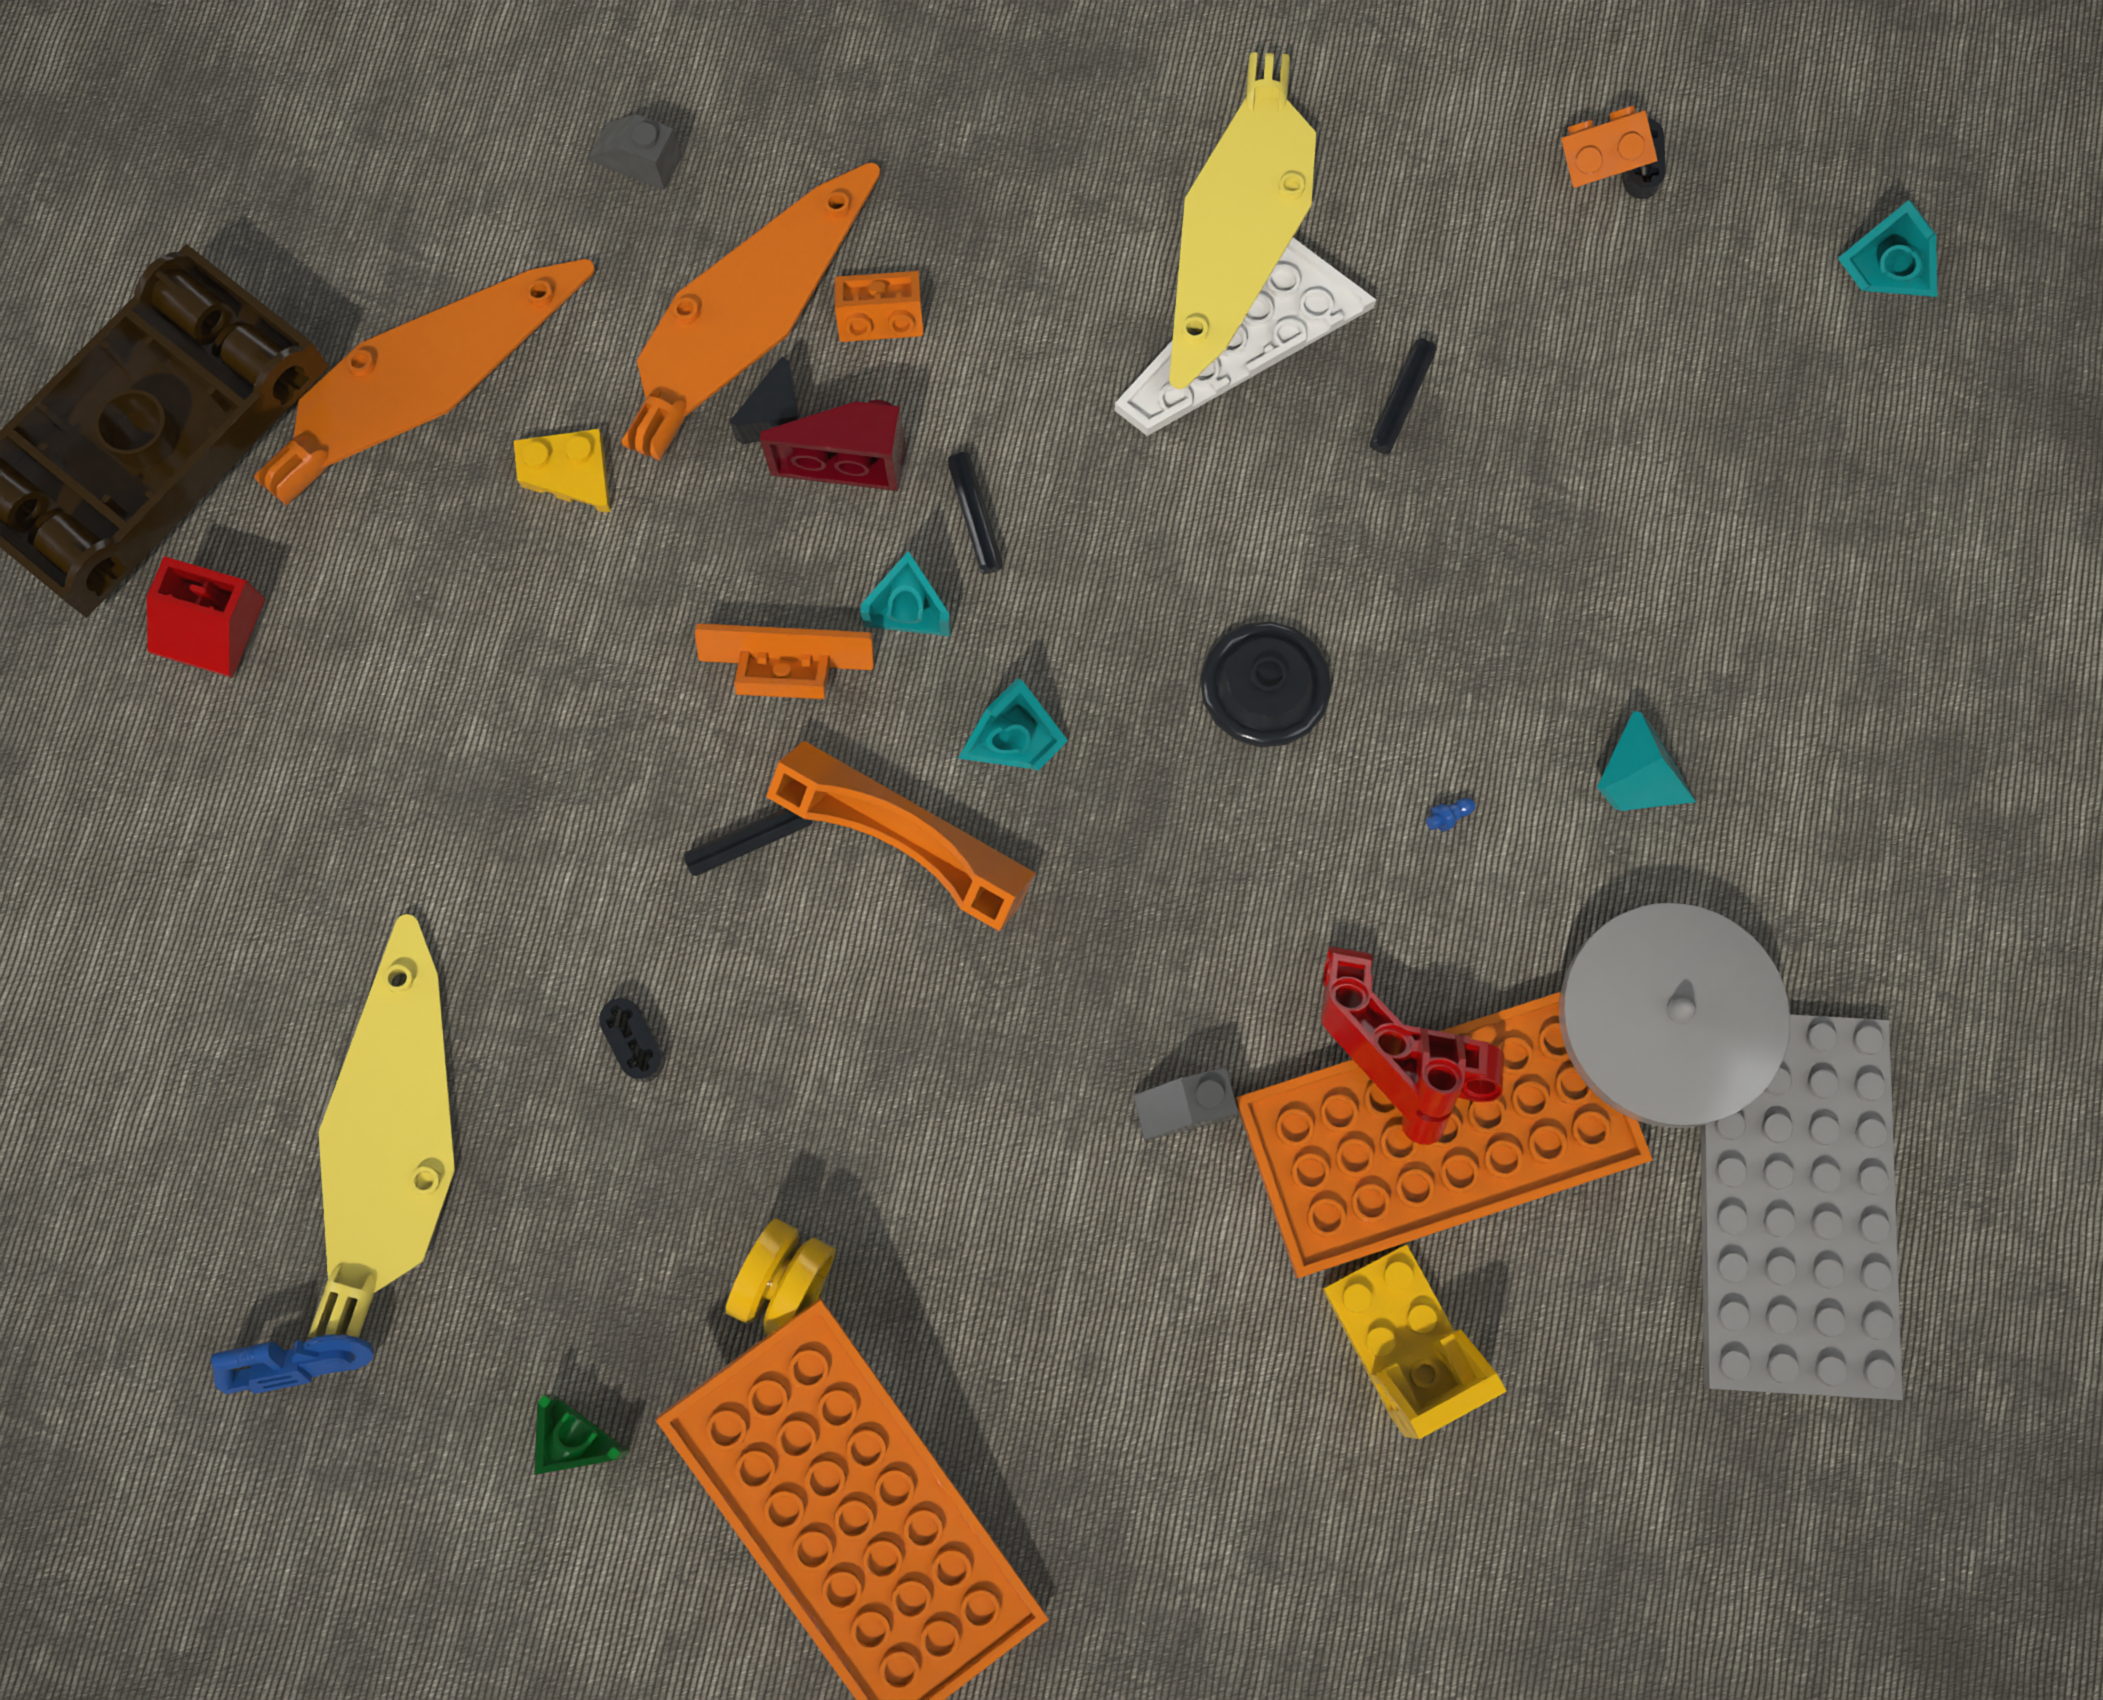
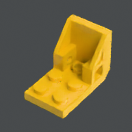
(1409, 1346)

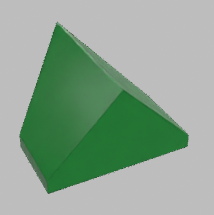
(569, 1439)

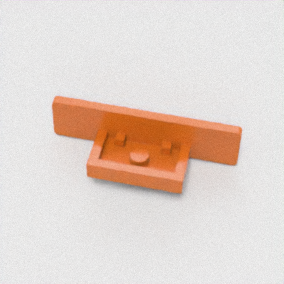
(783, 659)

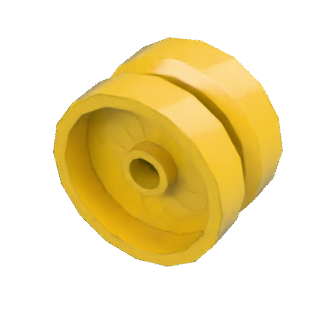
(778, 1277)

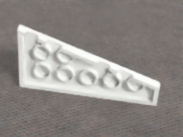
(1295, 308)

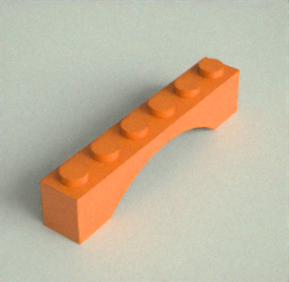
(832, 792)

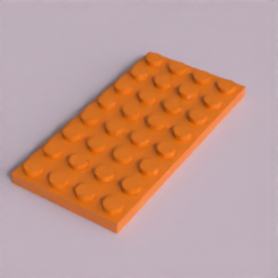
(1357, 1185)
(851, 1514)

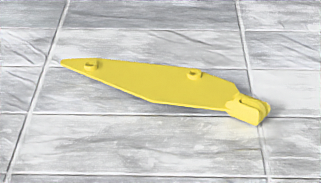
(1240, 219)
(386, 1137)

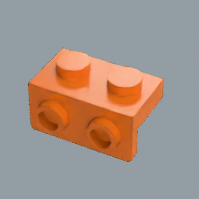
(1608, 148)

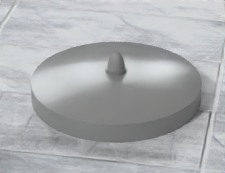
(1674, 1015)

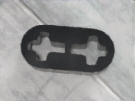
(1655, 171)
(622, 1045)

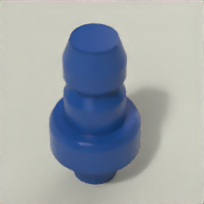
(1445, 816)

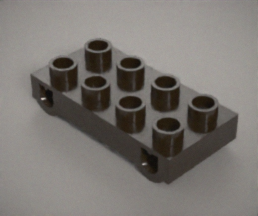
(144, 425)

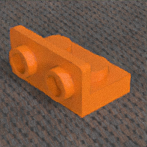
(878, 306)

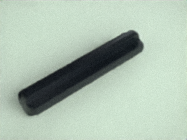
(1403, 396)
(975, 513)
(743, 841)

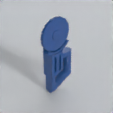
(279, 1369)

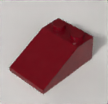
(843, 445)

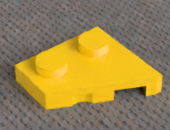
(566, 466)

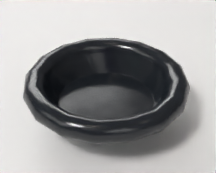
(1266, 684)

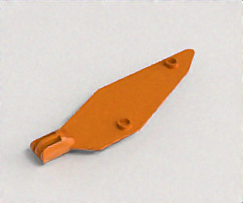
(741, 308)
(414, 373)

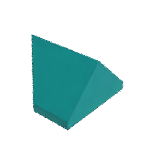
(1896, 255)
(906, 602)
(1014, 732)
(1642, 771)

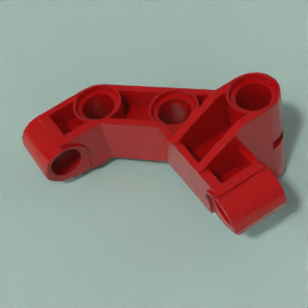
(1423, 1066)

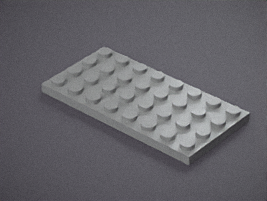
(1806, 1223)

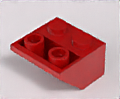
(200, 616)

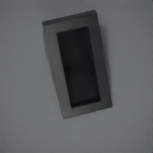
(768, 406)

